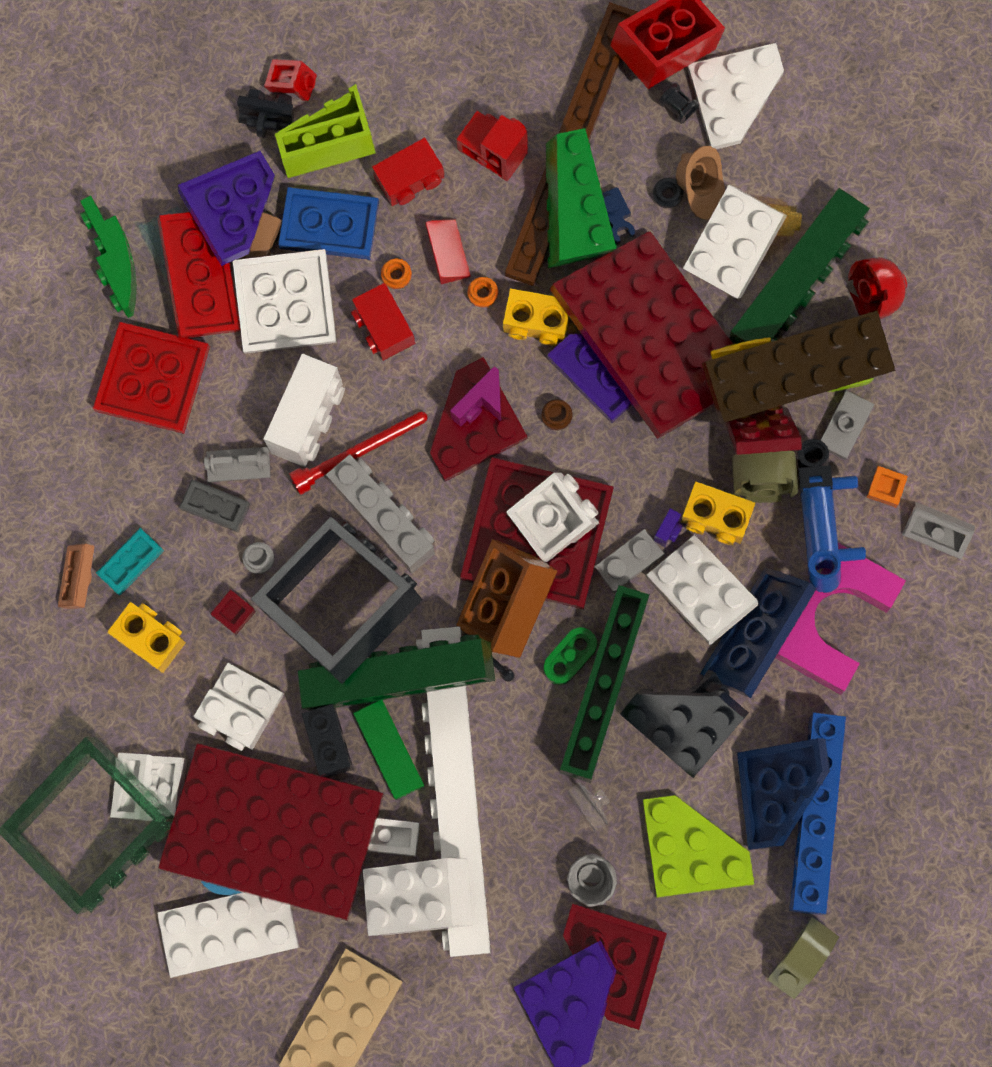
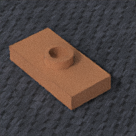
(76, 576)

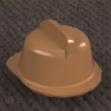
(702, 180)

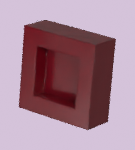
(233, 612)

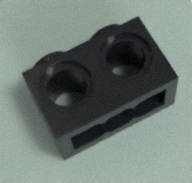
(327, 741)

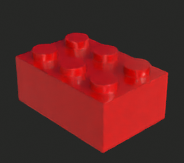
(666, 38)

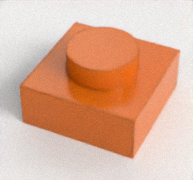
(887, 486)

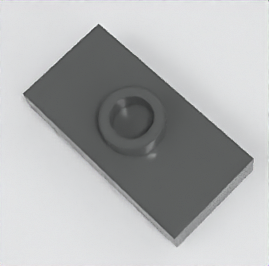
(214, 505)

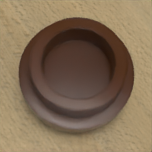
(556, 414)

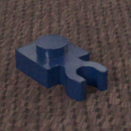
(617, 212)

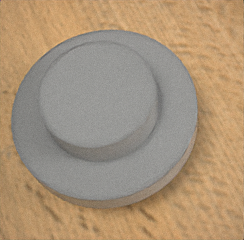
(258, 558)

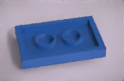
(330, 222)

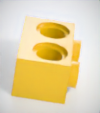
(539, 308)
(720, 505)
(143, 641)

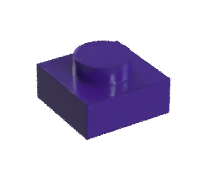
(669, 528)

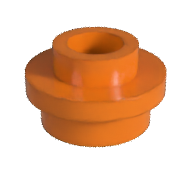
(396, 264)
(482, 282)

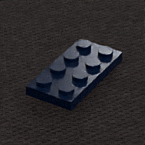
(756, 639)

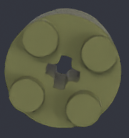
(765, 476)

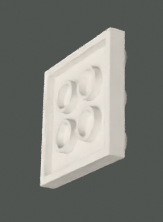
(284, 301)

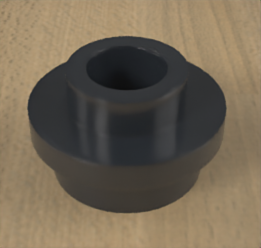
(664, 184)

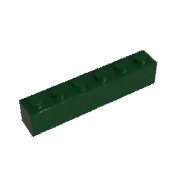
(803, 269)
(401, 674)
(604, 684)

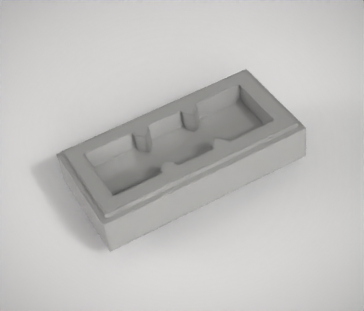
(846, 424)

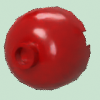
(874, 281)

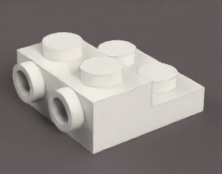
(553, 515)
(238, 707)

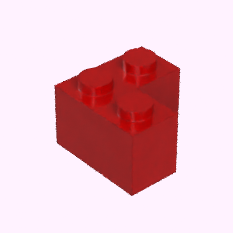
(494, 143)

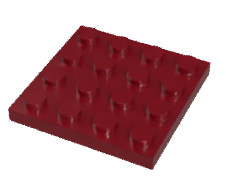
(503, 488)

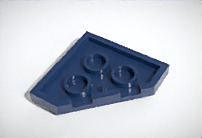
(779, 787)

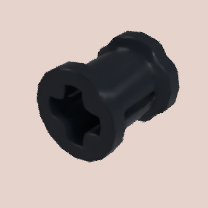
(678, 103)

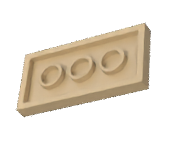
(343, 1015)

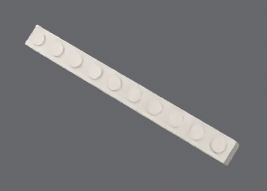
(455, 798)

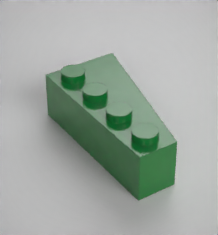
(575, 202)

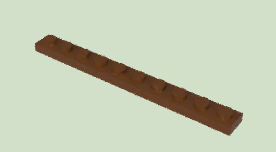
(582, 113)

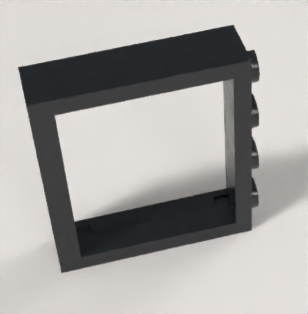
(372, 632)

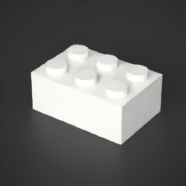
(734, 241)
(304, 411)
(418, 896)

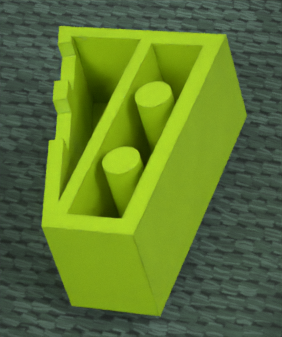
(326, 137)

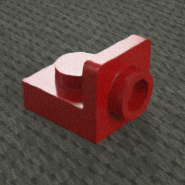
(291, 77)

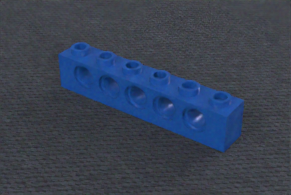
(817, 824)

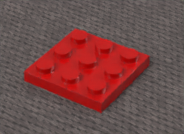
(151, 377)

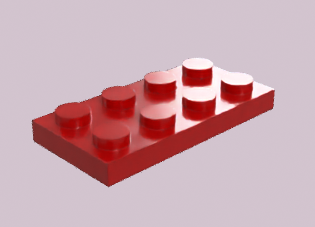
(198, 284)

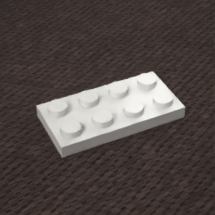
(225, 932)

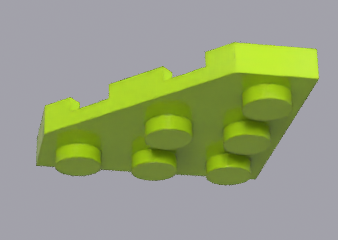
(691, 851)

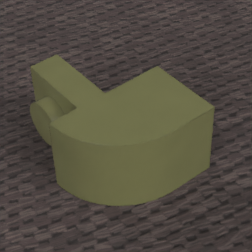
(803, 958)

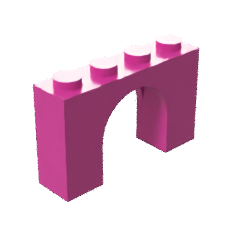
(805, 648)

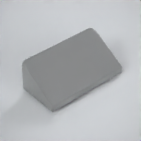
(938, 530)

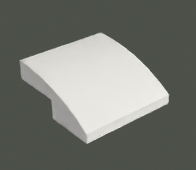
(159, 774)

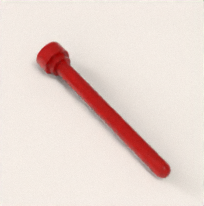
(305, 478)

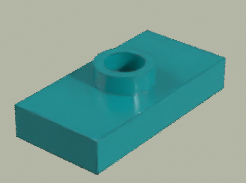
(130, 561)

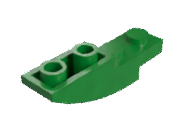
(115, 257)

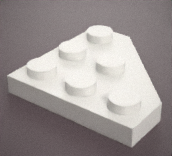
(734, 91)

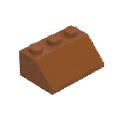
(506, 598)

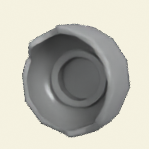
(595, 870)

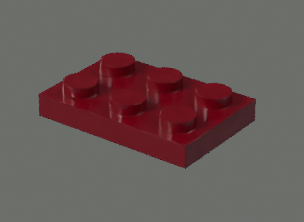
(765, 432)

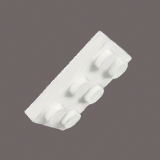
(702, 590)

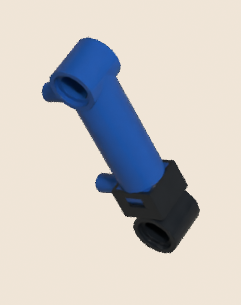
(819, 516)

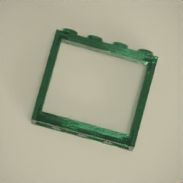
(52, 786)

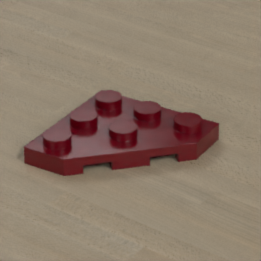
(464, 447)
(633, 951)

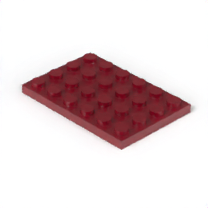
(646, 330)
(271, 832)

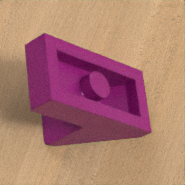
(484, 393)

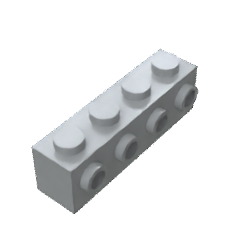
(381, 514)

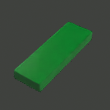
(388, 749)

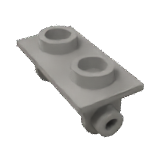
(237, 464)

